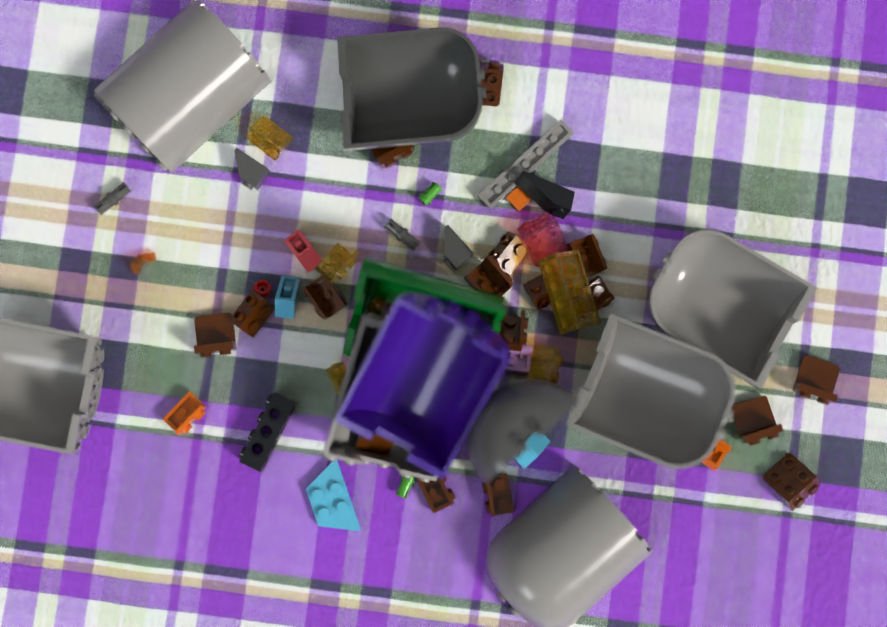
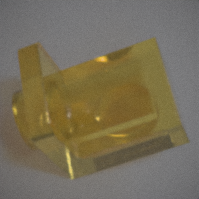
(336, 374)

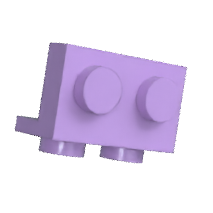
(519, 361)

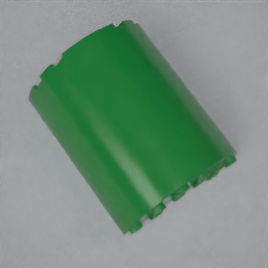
(390, 281)

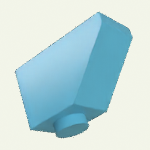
(287, 297)
(536, 445)

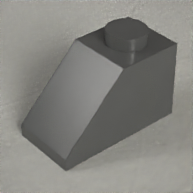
(250, 170)
(455, 250)

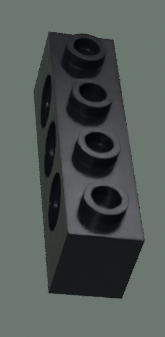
(247, 454)

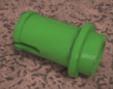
(429, 194)
(405, 486)

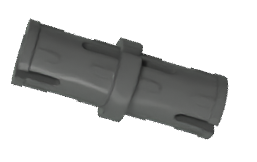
(112, 198)
(402, 234)

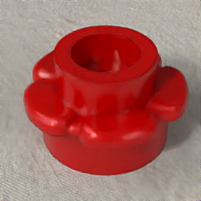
(265, 285)

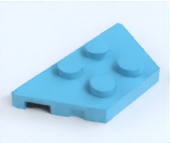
(332, 500)

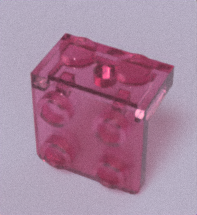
(542, 237)

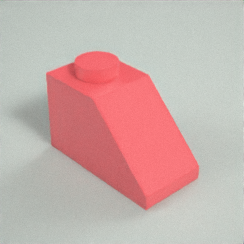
(303, 250)

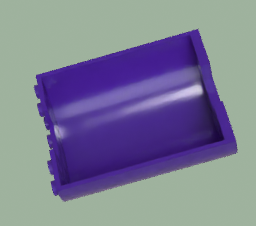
(426, 379)

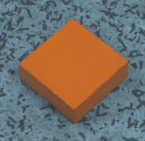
(518, 198)

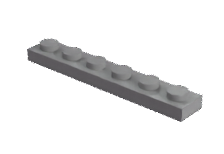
(526, 162)

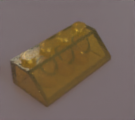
(569, 291)

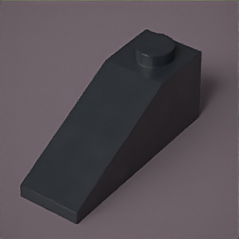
(548, 195)

